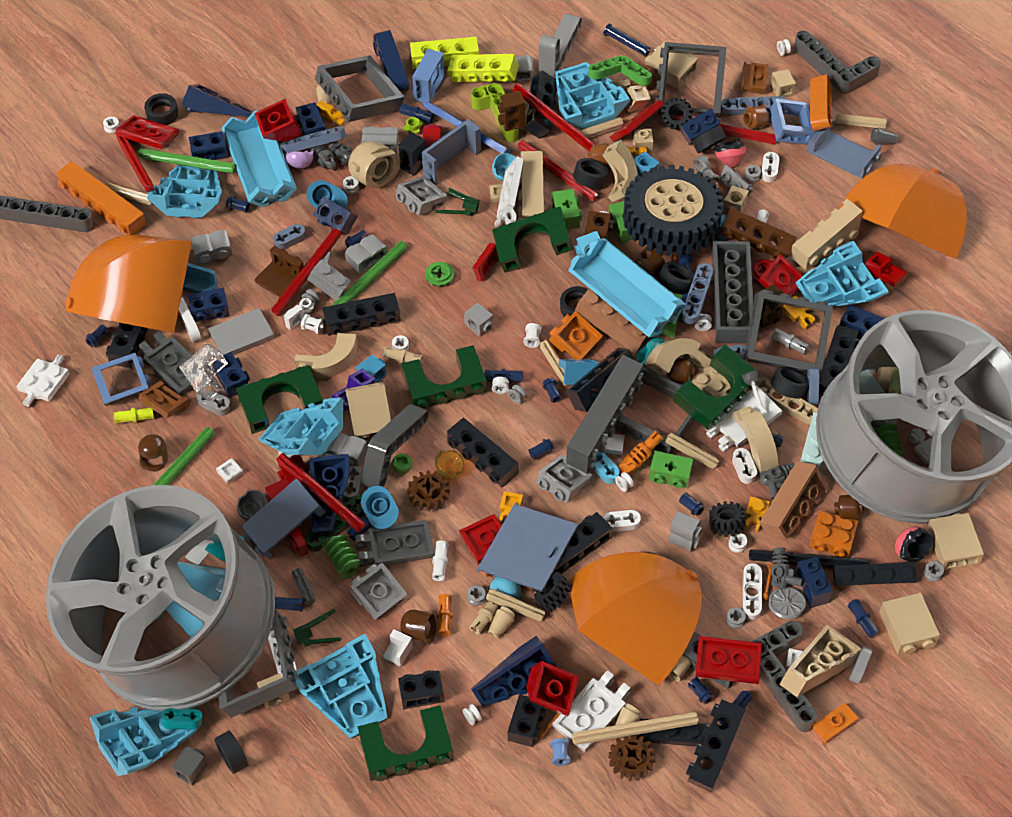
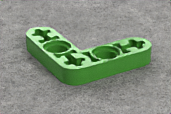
(620, 64)

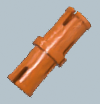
(444, 615)

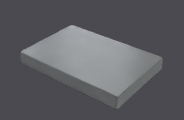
(241, 332)

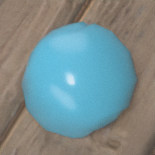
(500, 165)
(507, 587)

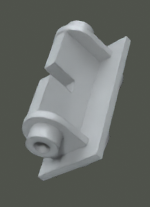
(732, 178)

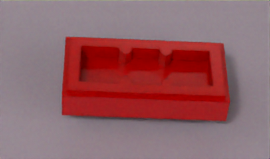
(485, 261)

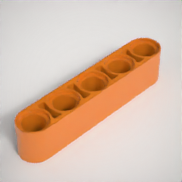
(820, 102)

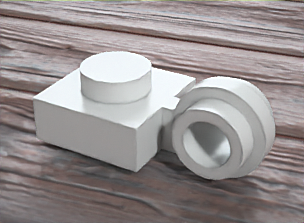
(294, 316)
(923, 448)

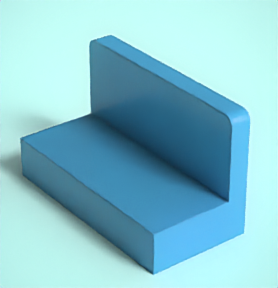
(199, 279)
(576, 368)

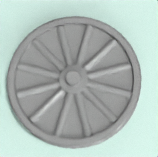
(787, 603)

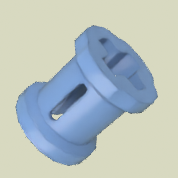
(560, 752)

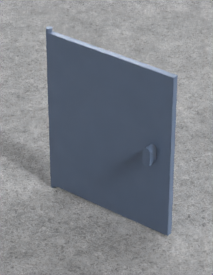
(525, 546)

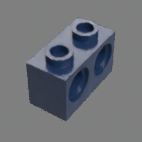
(309, 119)
(699, 125)
(209, 146)
(335, 215)
(208, 305)
(859, 320)
(232, 375)
(816, 585)

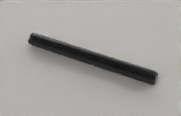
(794, 558)

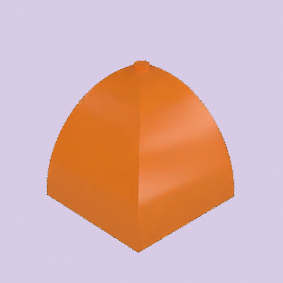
(915, 205)
(132, 281)
(638, 609)

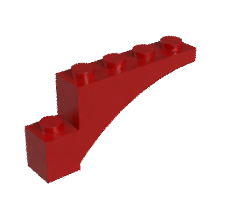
(297, 541)

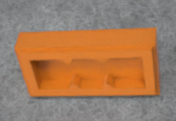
(835, 723)

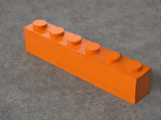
(101, 199)

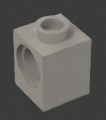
(478, 319)

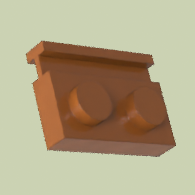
(754, 77)

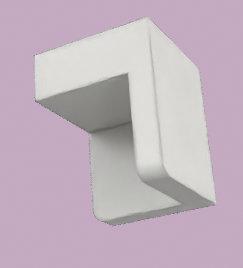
(398, 648)

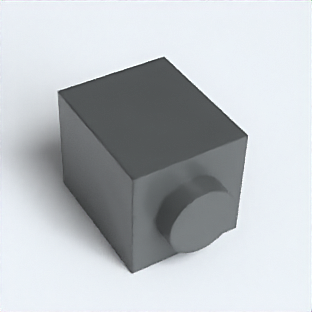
(189, 765)

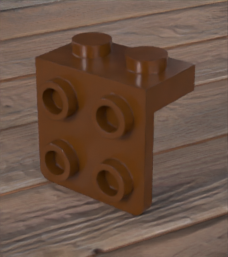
(279, 272)

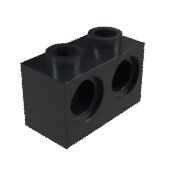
(422, 694)
(524, 720)

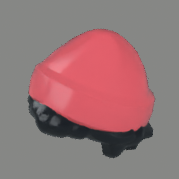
(730, 152)
(913, 544)

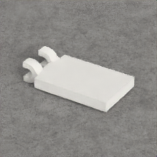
(509, 193)
(730, 428)
(593, 708)

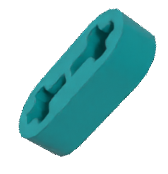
(181, 719)

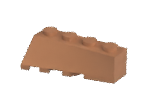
(610, 321)
(794, 499)

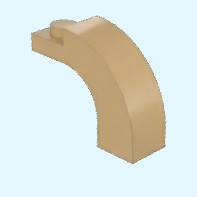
(623, 167)
(664, 355)
(332, 362)
(759, 437)

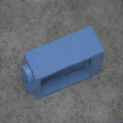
(428, 76)
(784, 132)
(138, 363)

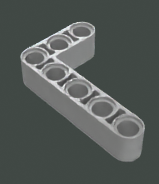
(555, 49)

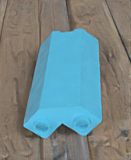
(258, 162)
(627, 287)

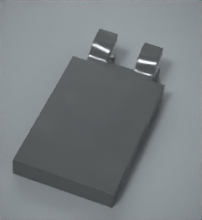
(166, 361)
(396, 544)

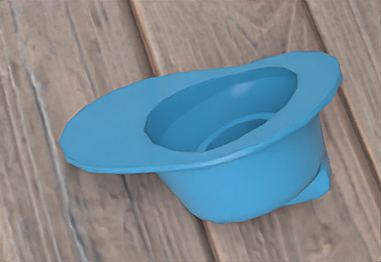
(323, 188)
(379, 507)

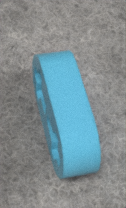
(606, 465)

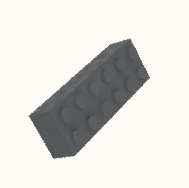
(732, 291)
(605, 414)

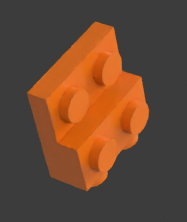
(575, 336)
(833, 534)

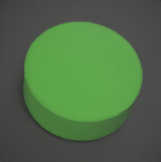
(402, 463)

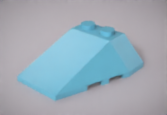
(588, 100)
(187, 192)
(841, 279)
(306, 430)
(203, 579)
(346, 686)
(134, 738)

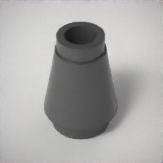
(882, 136)

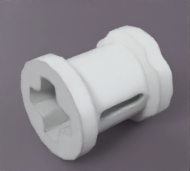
(312, 324)
(532, 335)

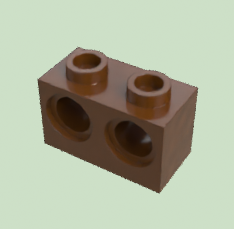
(511, 111)
(596, 217)

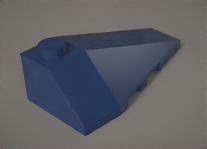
(205, 100)
(332, 474)
(511, 674)

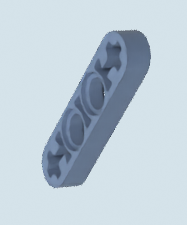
(751, 101)
(313, 139)
(697, 293)

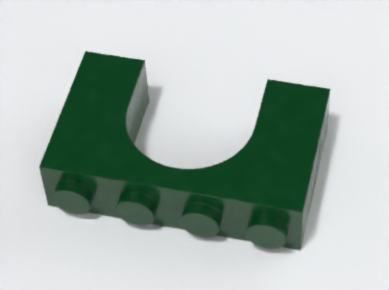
(511, 235)
(426, 393)
(254, 395)
(710, 409)
(385, 763)

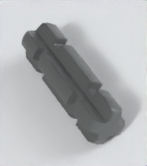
(303, 586)

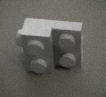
(419, 195)
(562, 479)
(377, 590)

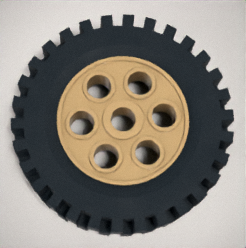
(672, 210)

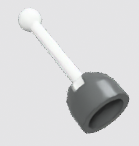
(751, 378)

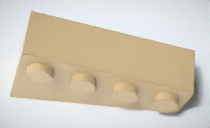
(532, 184)
(828, 235)
(820, 661)

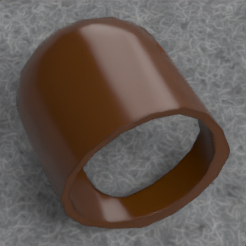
(652, 264)
(152, 447)
(414, 625)

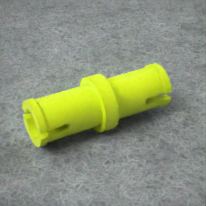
(133, 415)

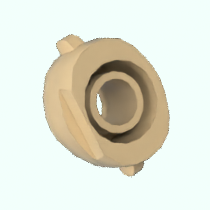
(373, 164)

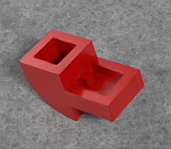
(431, 134)
(881, 267)

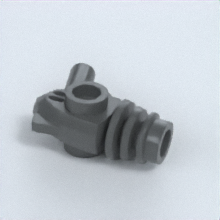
(340, 151)
(324, 157)
(775, 477)
(781, 571)

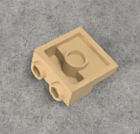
(711, 382)

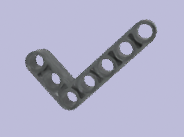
(840, 76)
(388, 441)
(774, 677)

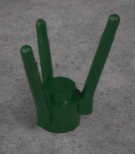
(469, 204)
(304, 632)

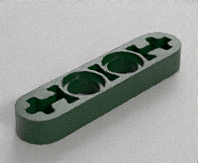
(340, 525)

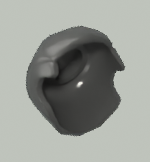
(250, 503)

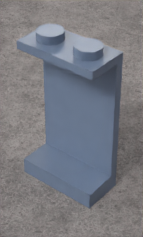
(464, 136)
(843, 152)
(280, 517)

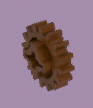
(437, 494)
(629, 766)

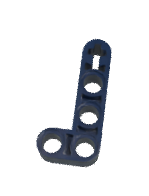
(387, 51)

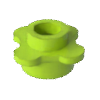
(413, 125)

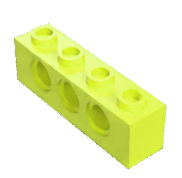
(449, 47)
(483, 68)

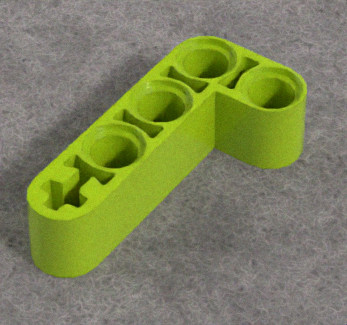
(488, 97)

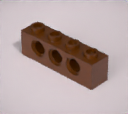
(754, 226)

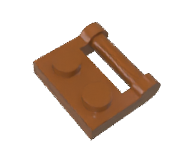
(164, 399)

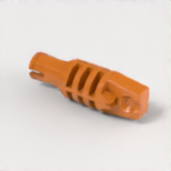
(640, 453)

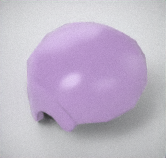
(299, 159)

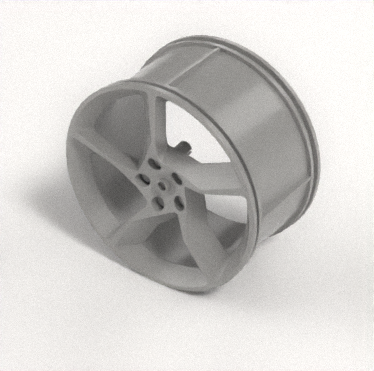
(945, 375)
(128, 561)

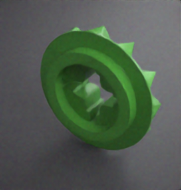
(435, 268)

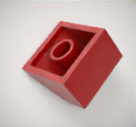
(278, 122)
(552, 687)

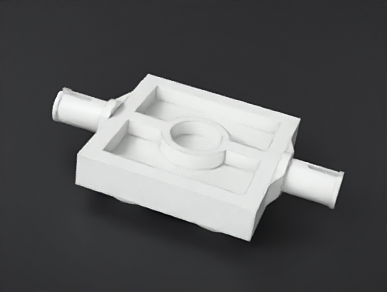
(43, 380)

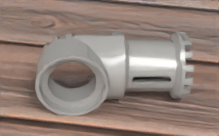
(702, 164)

